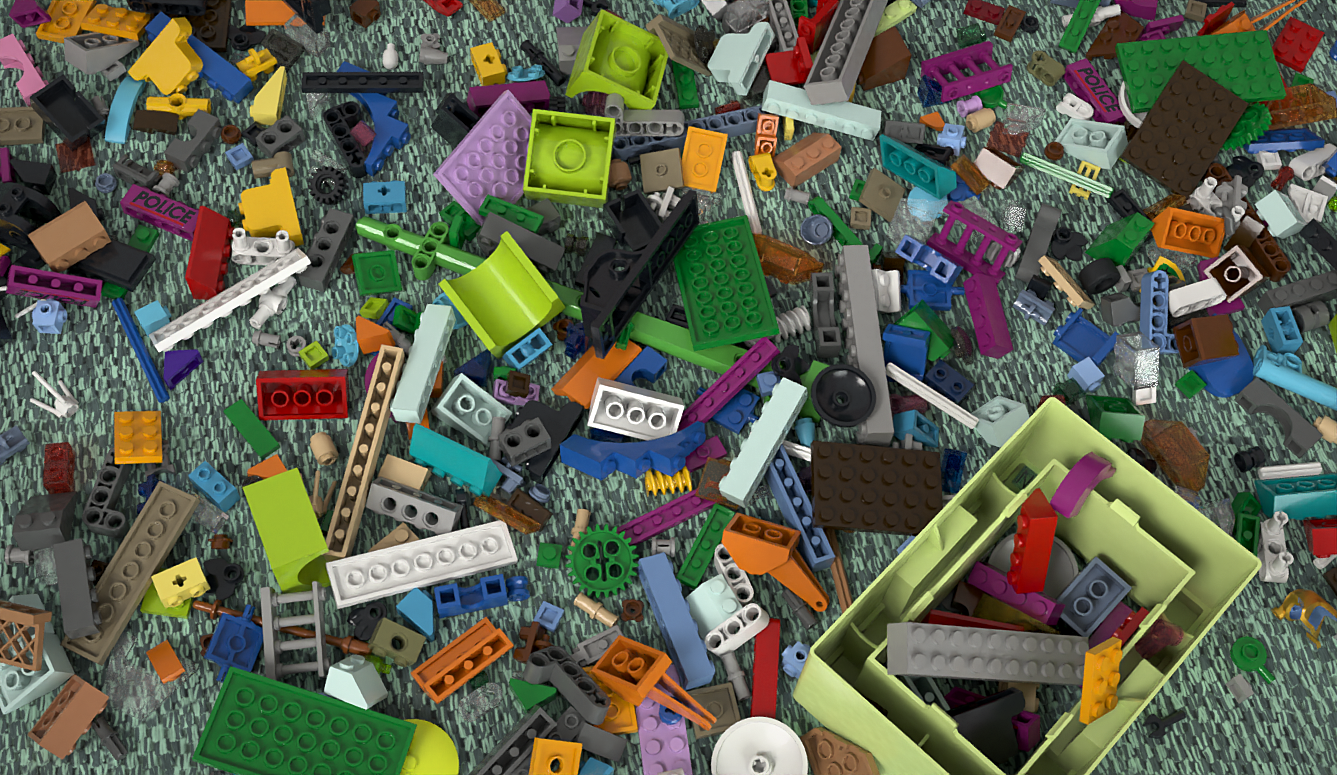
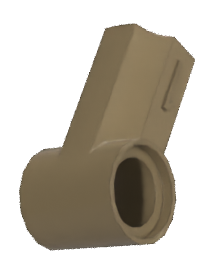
(265, 167)

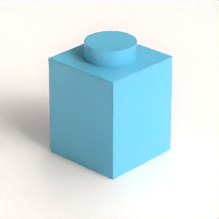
(152, 317)

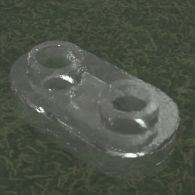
(480, 702)

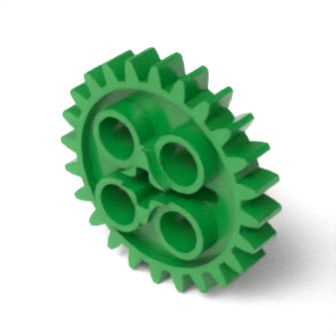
(1249, 126)
(622, 558)

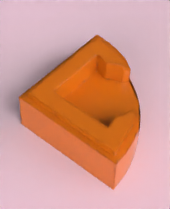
(933, 121)

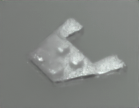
(915, 218)
(136, 689)

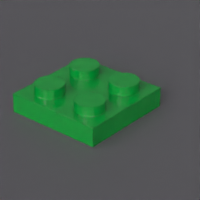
(376, 273)

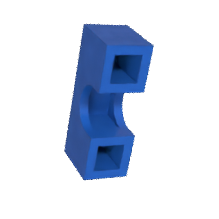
(929, 258)
(645, 365)
(456, 600)

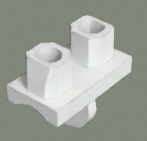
(660, 204)

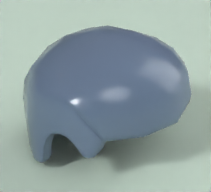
(816, 229)

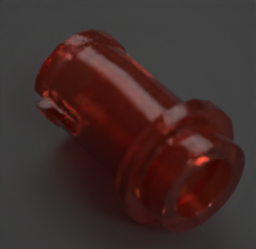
(732, 106)
(1285, 173)

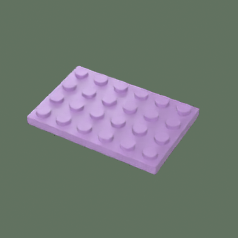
(489, 158)

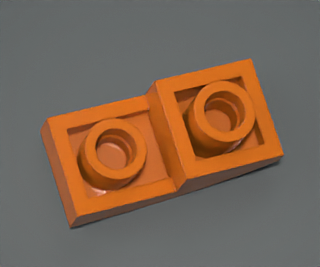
(766, 134)
(165, 662)

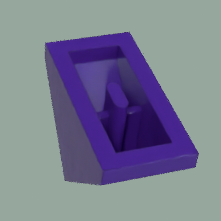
(179, 365)

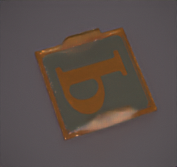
(710, 479)

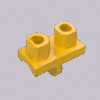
(256, 63)

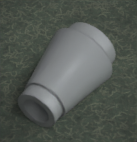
(432, 56)

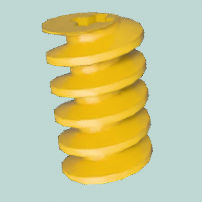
(662, 481)

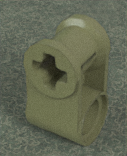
(1047, 69)

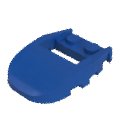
(1227, 376)

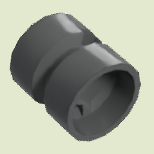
(1311, 316)

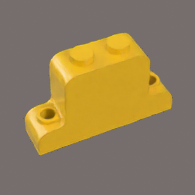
(169, 59)
(271, 209)

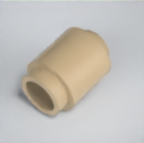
(980, 119)
(1327, 428)
(323, 448)

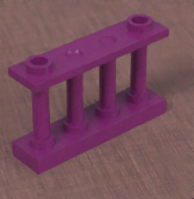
(962, 59)
(957, 252)

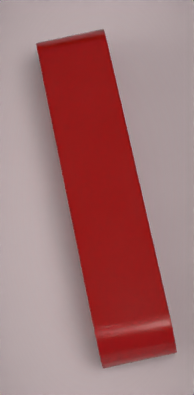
(765, 671)

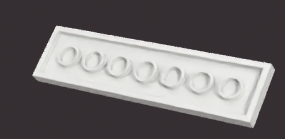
(224, 302)
(420, 563)

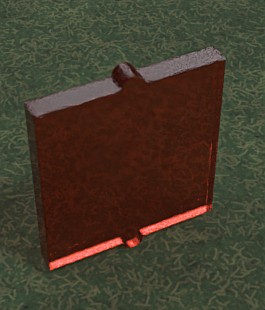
(1006, 142)
(75, 160)

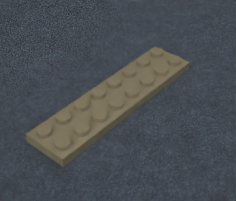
(133, 565)

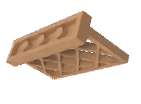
(23, 618)

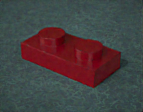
(984, 11)

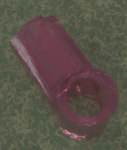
(363, 133)
(907, 403)
(1160, 635)

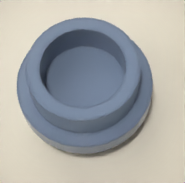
(105, 183)
(540, 493)

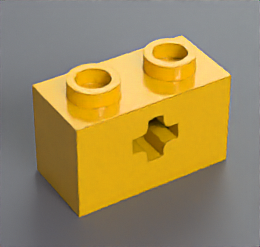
(488, 64)

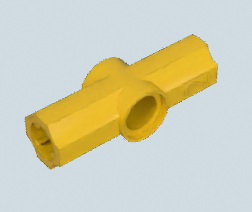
(178, 105)

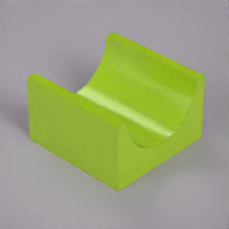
(619, 60)
(569, 158)
(504, 298)
(289, 531)

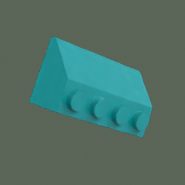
(917, 167)
(454, 461)
(1299, 496)

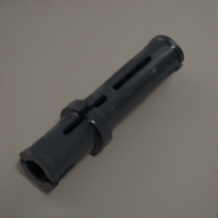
(529, 49)

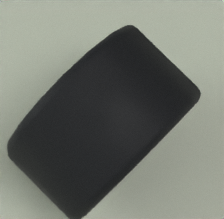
(1099, 276)

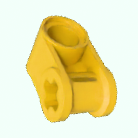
(763, 170)

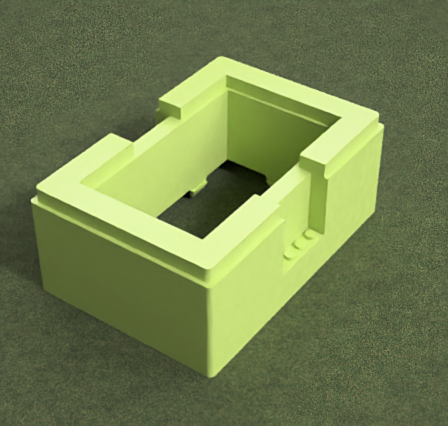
(1133, 522)

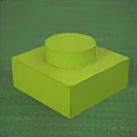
(374, 308)
(313, 355)

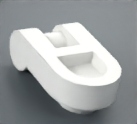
(1080, 110)

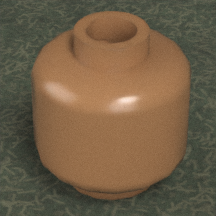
(619, 174)

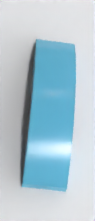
(122, 110)

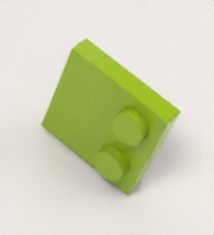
(153, 605)

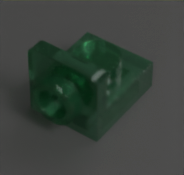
(970, 35)
(1070, 389)

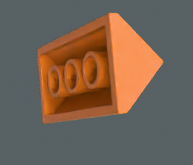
(1188, 232)

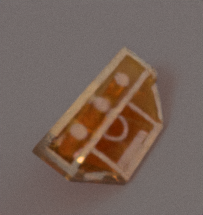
(1301, 106)
(785, 261)
(1176, 452)

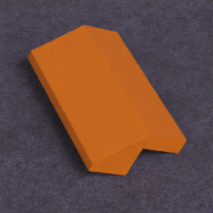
(268, 12)
(582, 376)
(461, 660)

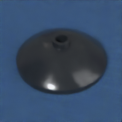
(851, 387)

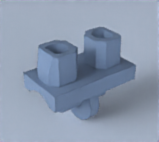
(1034, 307)
(12, 442)
(512, 480)

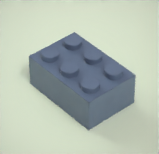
(1091, 597)

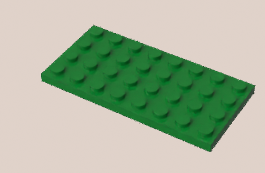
(1234, 60)
(724, 285)
(287, 730)

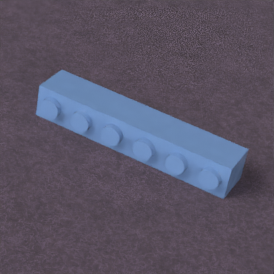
(798, 512)
(675, 621)

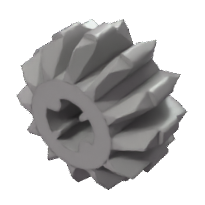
(994, 249)

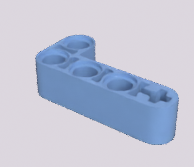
(1158, 312)

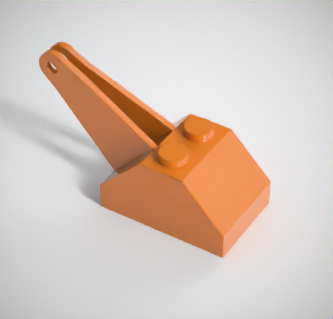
(1243, 23)
(771, 548)
(633, 672)

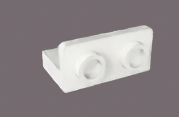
(887, 290)

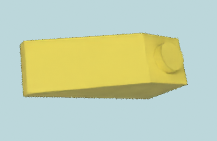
(270, 99)

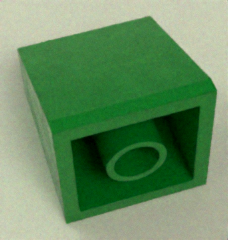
(1121, 239)
(925, 319)

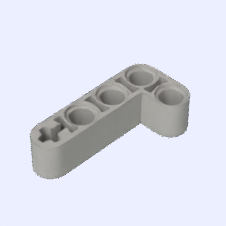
(643, 121)

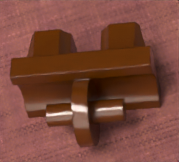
(535, 638)

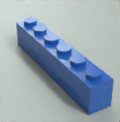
(215, 69)

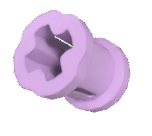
(969, 106)

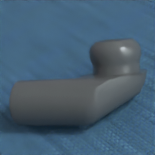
(1229, 220)

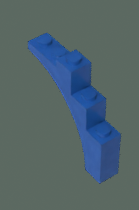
(384, 114)
(633, 458)

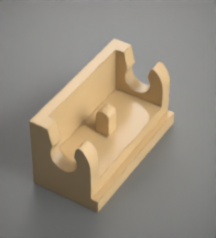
(405, 472)

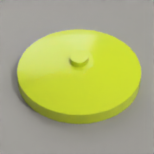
(430, 751)

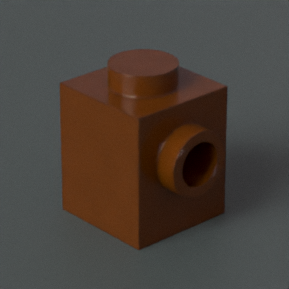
(365, 12)

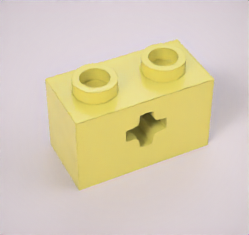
(168, 583)

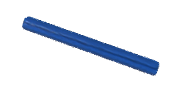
(140, 350)

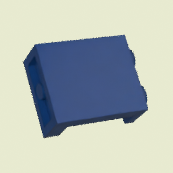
(1083, 339)
(906, 349)

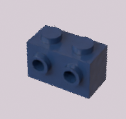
(948, 382)

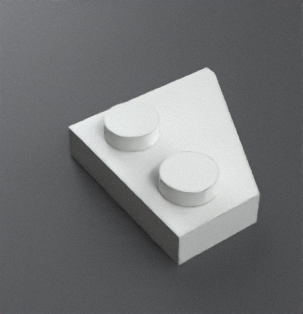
(1307, 202)

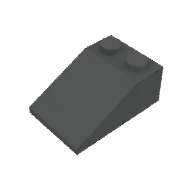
(45, 521)

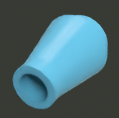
(805, 431)

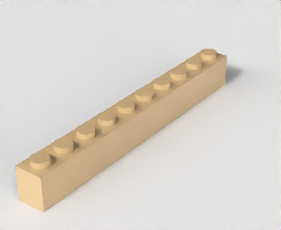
(364, 454)

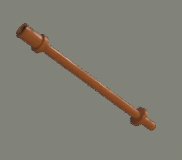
(347, 644)

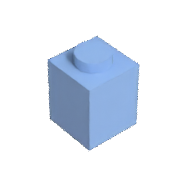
(1087, 375)

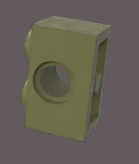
(410, 642)

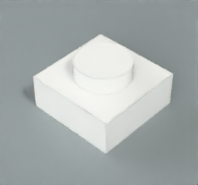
(1269, 160)
(1144, 396)

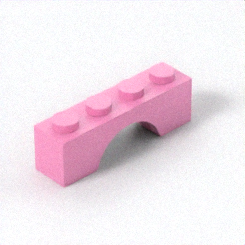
(13, 56)

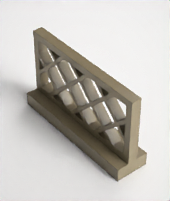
(678, 42)

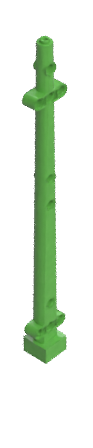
(648, 329)

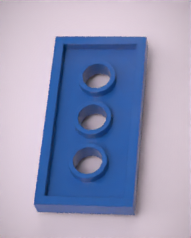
(1286, 140)

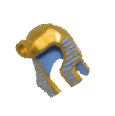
(1308, 608)

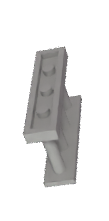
(272, 623)

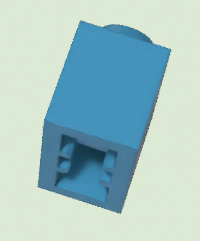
(384, 197)
(1282, 330)
(527, 350)
(214, 486)

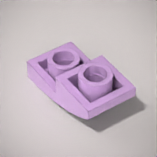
(502, 397)

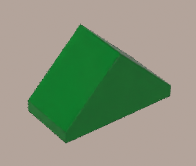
(531, 694)

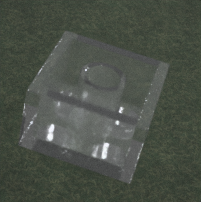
(1136, 360)

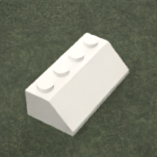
(634, 410)

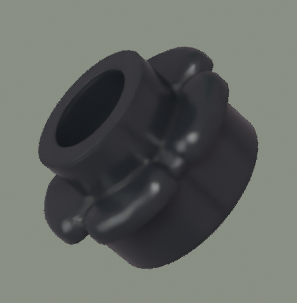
(1029, 24)

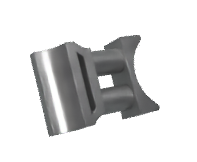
(166, 466)

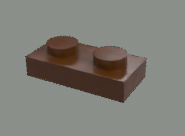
(1009, 23)

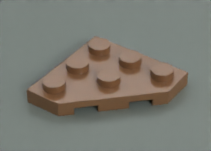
(835, 755)

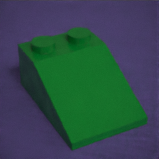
(1115, 417)

